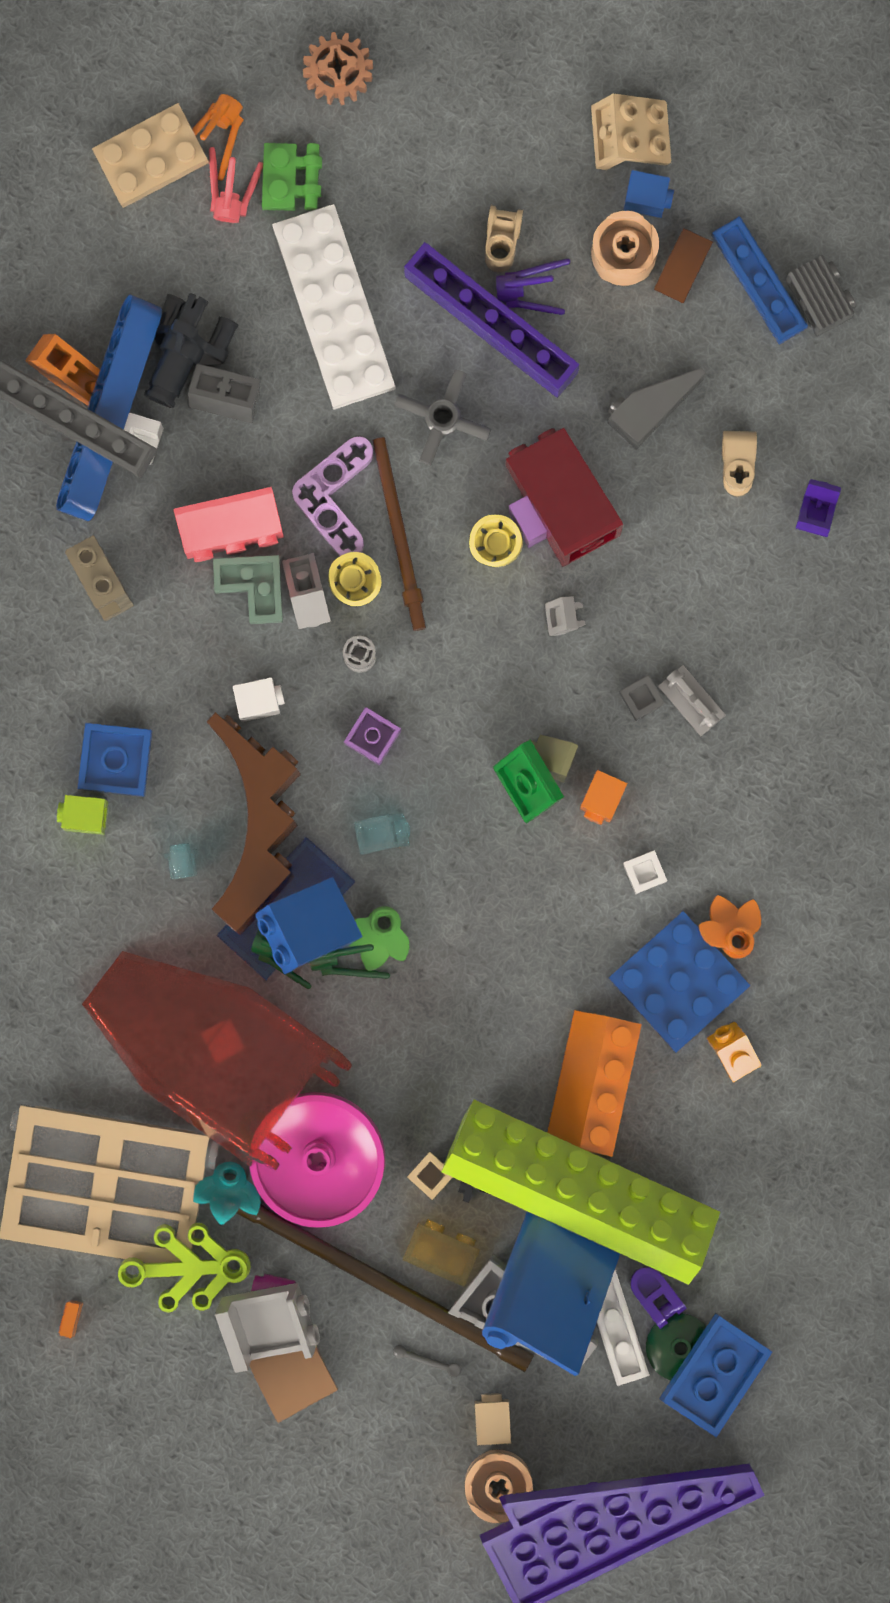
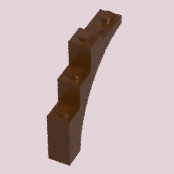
(265, 779)

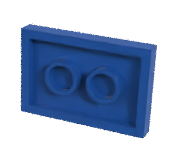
(715, 1375)

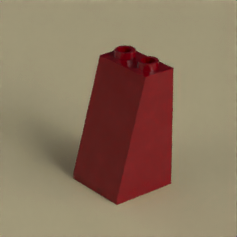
(564, 495)

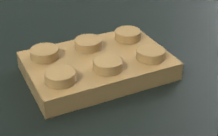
(150, 155)

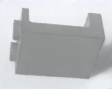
(266, 1324)

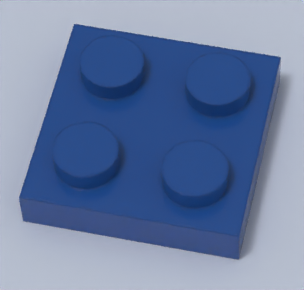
(115, 759)

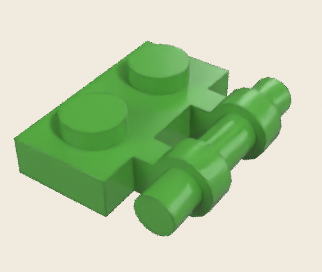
(280, 176)

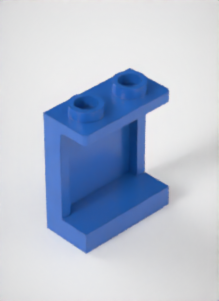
(307, 925)

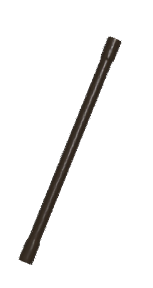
(512, 1355)

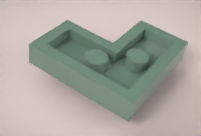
(258, 577)

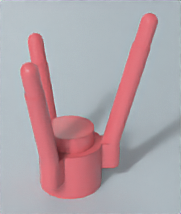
(227, 206)

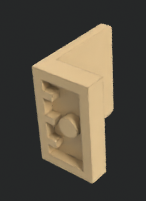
(630, 131)

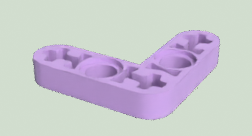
(325, 489)

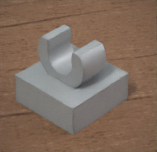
(562, 615)

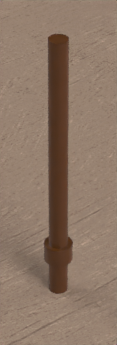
(412, 595)

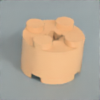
(641, 241)
(492, 1467)

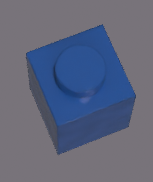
(648, 194)

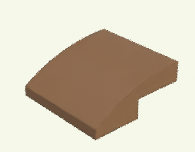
(292, 1381)

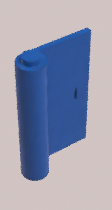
(545, 1293)

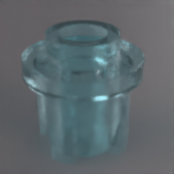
(181, 861)

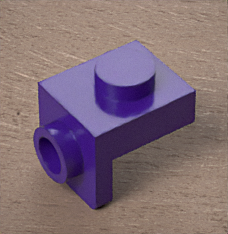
(818, 507)

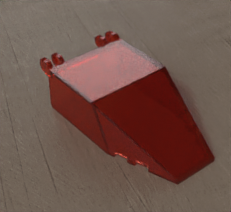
(209, 1050)

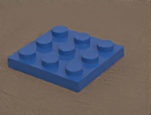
(679, 982)

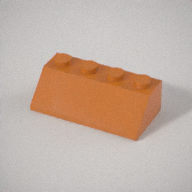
(594, 1081)

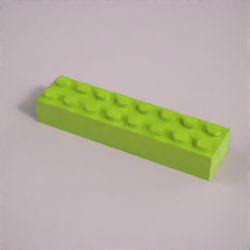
(581, 1192)

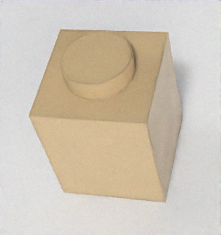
(429, 1177)
(492, 1420)

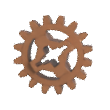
(324, 70)

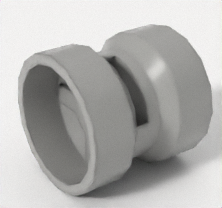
(361, 659)

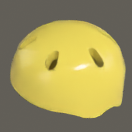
(496, 541)
(352, 579)

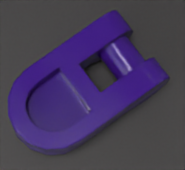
(647, 1286)

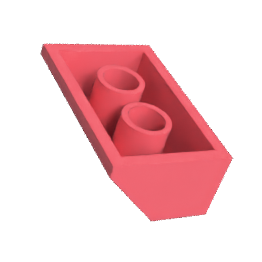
(229, 524)

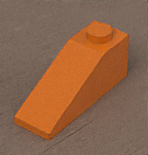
(64, 366)

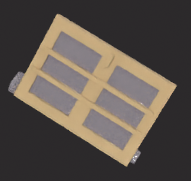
(102, 1183)

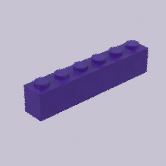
(491, 320)

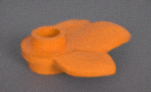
(729, 923)

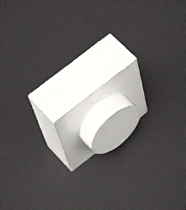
(645, 872)

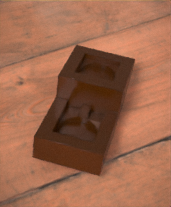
(683, 265)

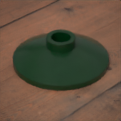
(661, 1343)

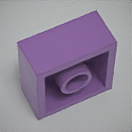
(528, 521)
(372, 736)

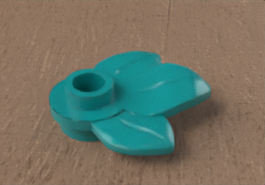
(226, 1195)

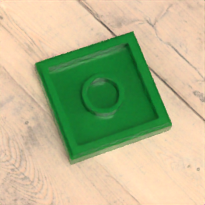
(528, 781)

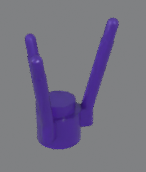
(512, 286)

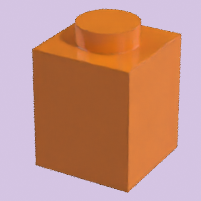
(602, 797)

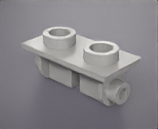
(691, 700)

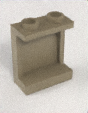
(99, 578)

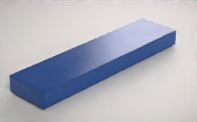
(759, 280)

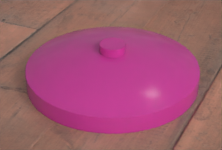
(331, 1165)

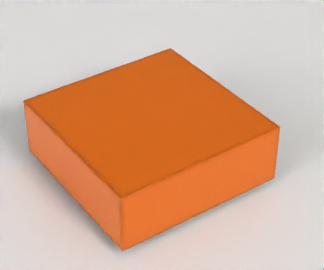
(70, 1318)

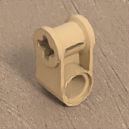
(502, 233)
(738, 456)

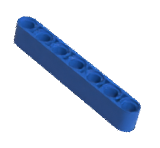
(111, 401)

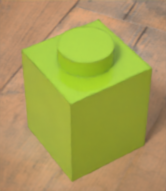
(83, 814)

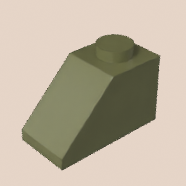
(556, 755)

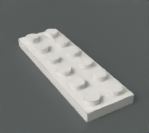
(333, 306)

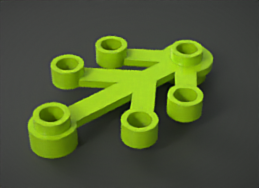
(190, 1267)

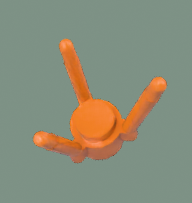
(222, 113)

